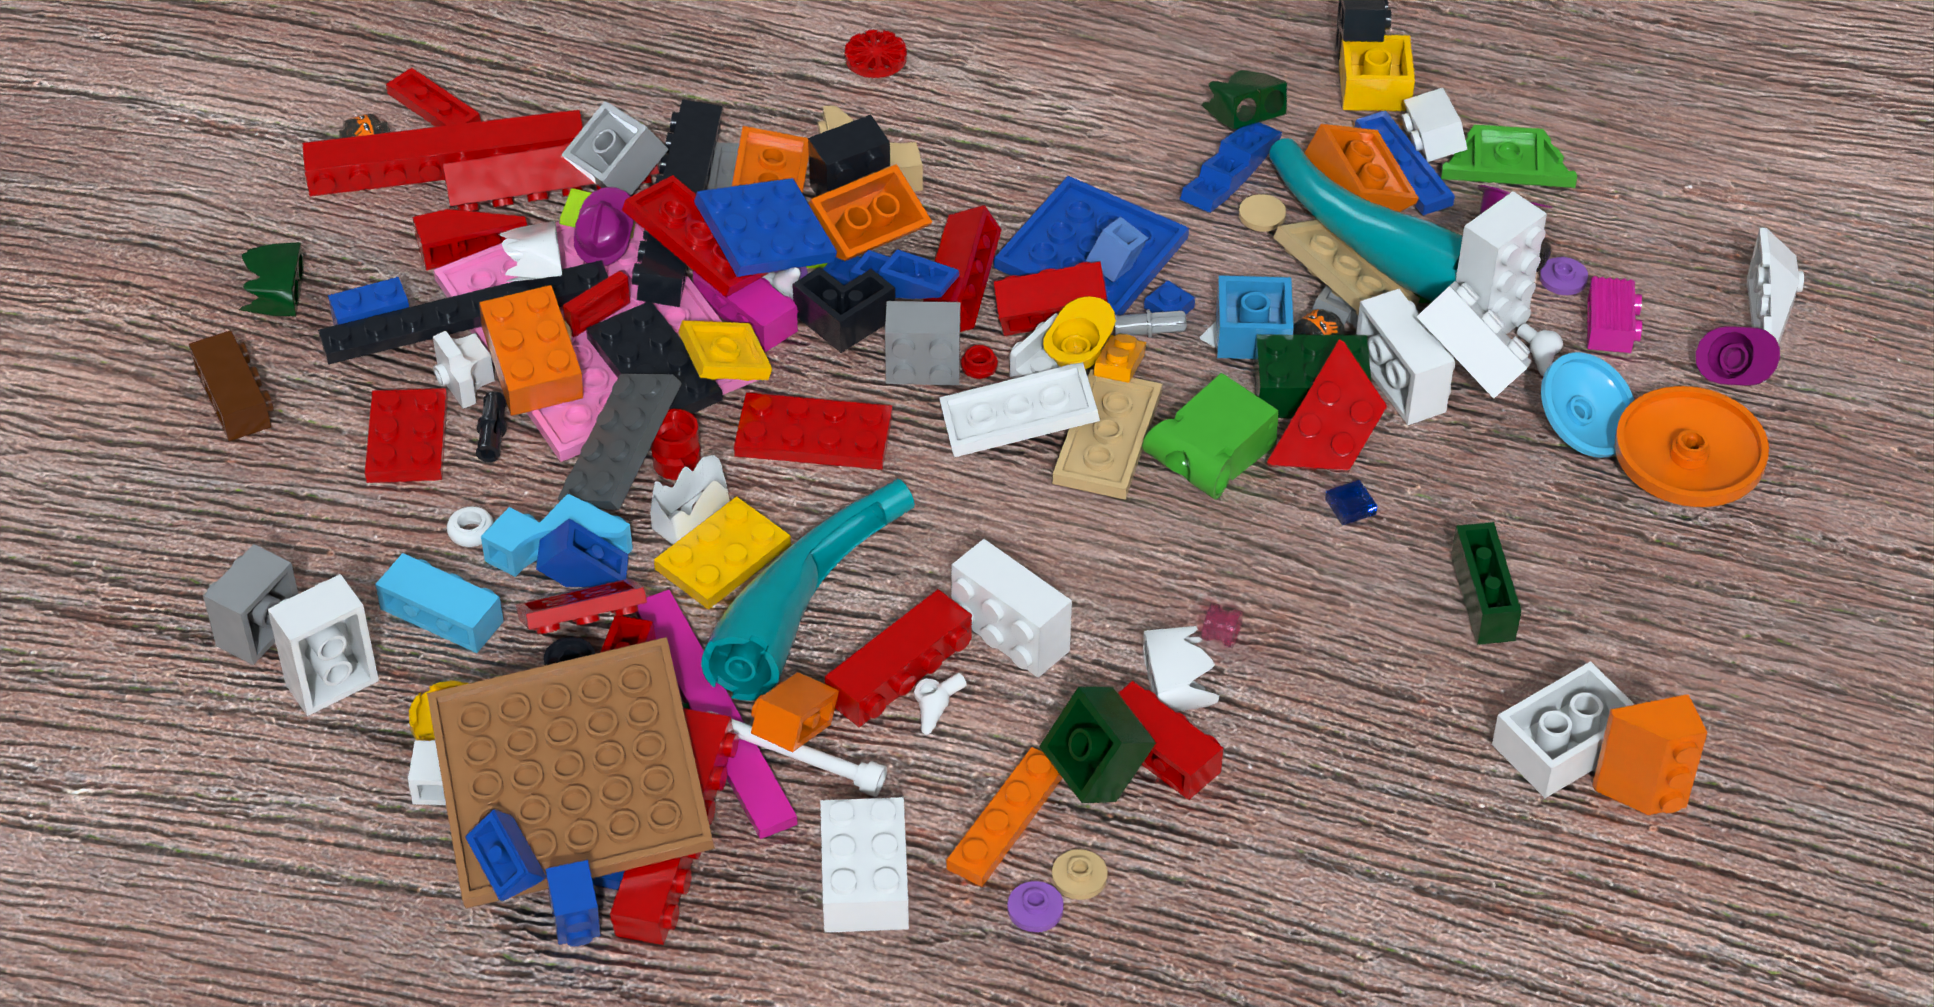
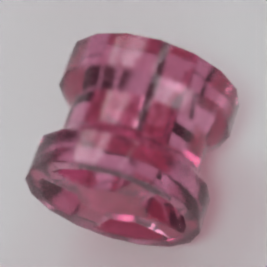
(1222, 625)

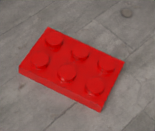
(406, 435)

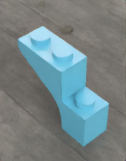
(514, 537)

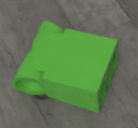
(1215, 435)

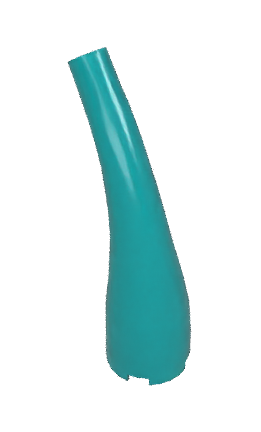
(1396, 244)
(763, 620)

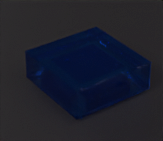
(1351, 502)

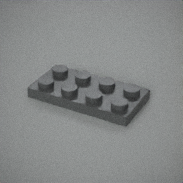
(621, 439)

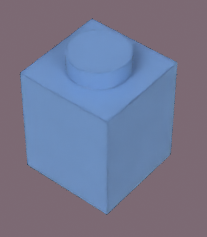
(1117, 248)

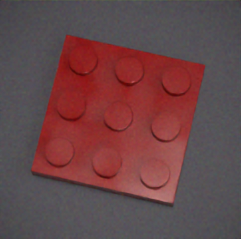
(581, 605)

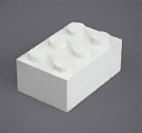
(1475, 338)
(1405, 357)
(1012, 608)
(323, 644)
(1559, 729)
(864, 865)

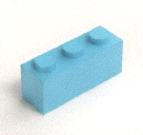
(440, 602)

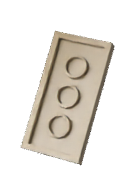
(1336, 263)
(1106, 453)

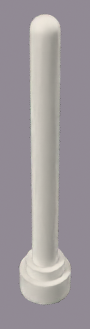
(866, 776)

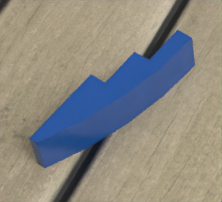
(1231, 167)
(908, 273)

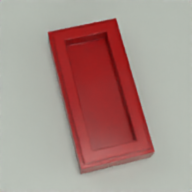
(597, 303)

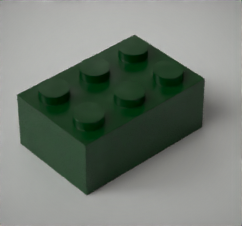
(1290, 364)

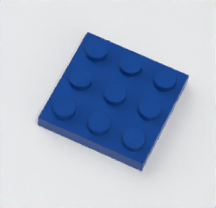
(765, 227)

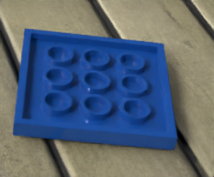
(1068, 228)

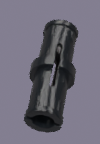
(491, 427)

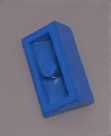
(504, 855)

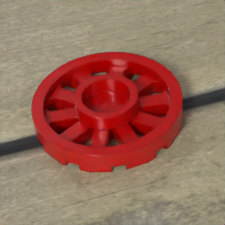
(875, 55)

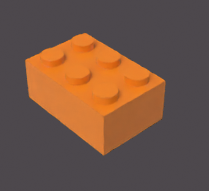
(531, 350)

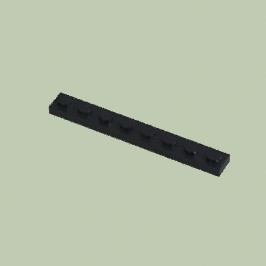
(448, 315)

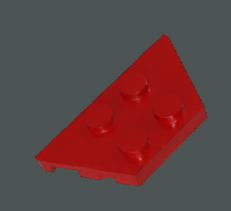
(1332, 418)

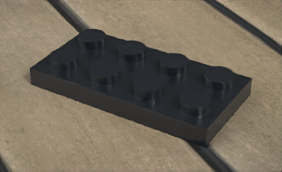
(647, 344)

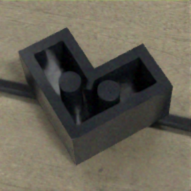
(1362, 21)
(847, 154)
(842, 312)

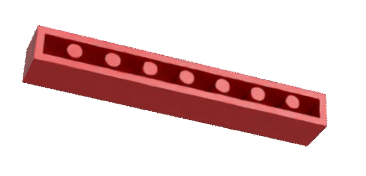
(420, 153)

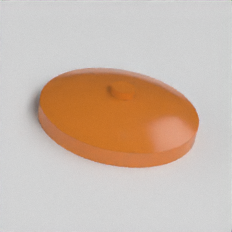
(1691, 446)

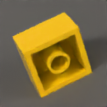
(1376, 74)

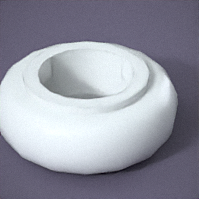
(467, 516)

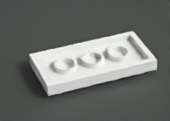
(1019, 409)

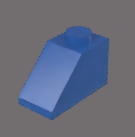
(580, 557)

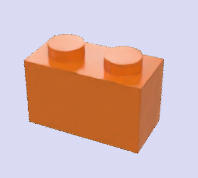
(794, 711)

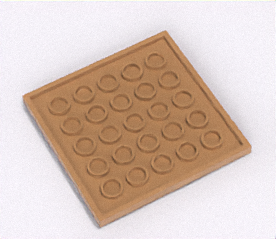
(581, 758)

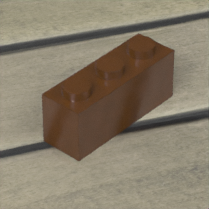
(231, 385)

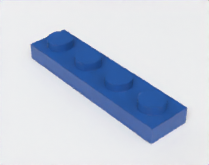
(1427, 184)

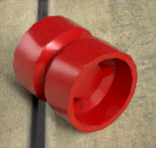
(676, 444)

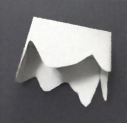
(534, 250)
(666, 500)
(1174, 665)

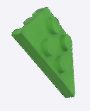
(1509, 157)

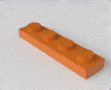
(1004, 818)

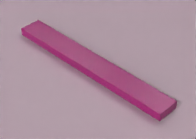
(748, 770)

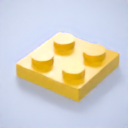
(725, 350)

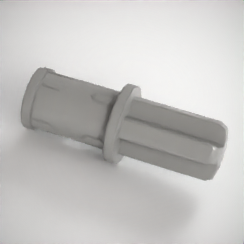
(1150, 323)

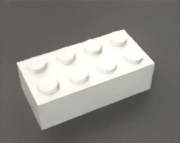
(1502, 258)

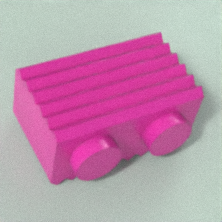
(1613, 314)

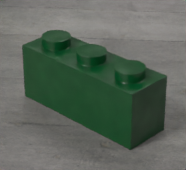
(1485, 583)

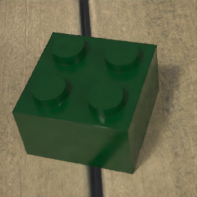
(1097, 744)

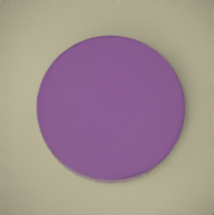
(1564, 276)
(1035, 906)

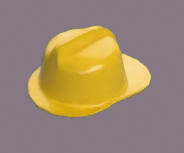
(1080, 332)

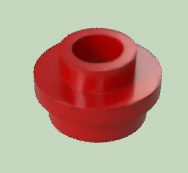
(979, 362)

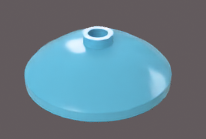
(1585, 402)

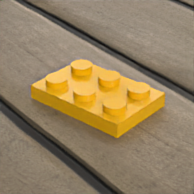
(722, 552)

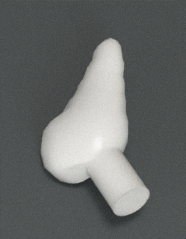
(783, 280)
(1543, 345)
(934, 698)

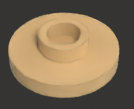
(1262, 212)
(1079, 874)

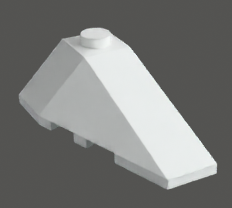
(1772, 283)

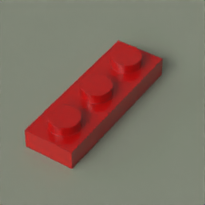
(430, 100)

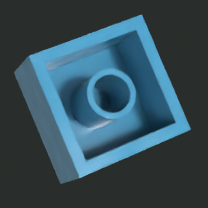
(1250, 308)

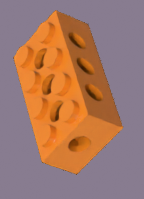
(770, 157)

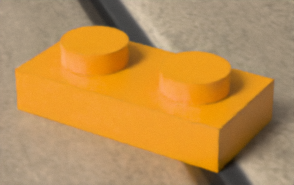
(1120, 358)

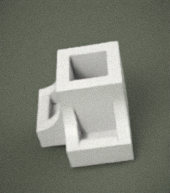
(462, 366)

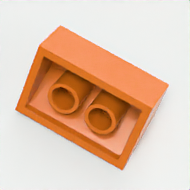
(1361, 164)
(869, 212)
(1651, 755)

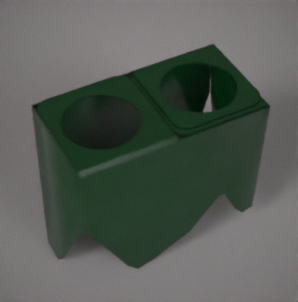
(1270, 101)
(279, 280)

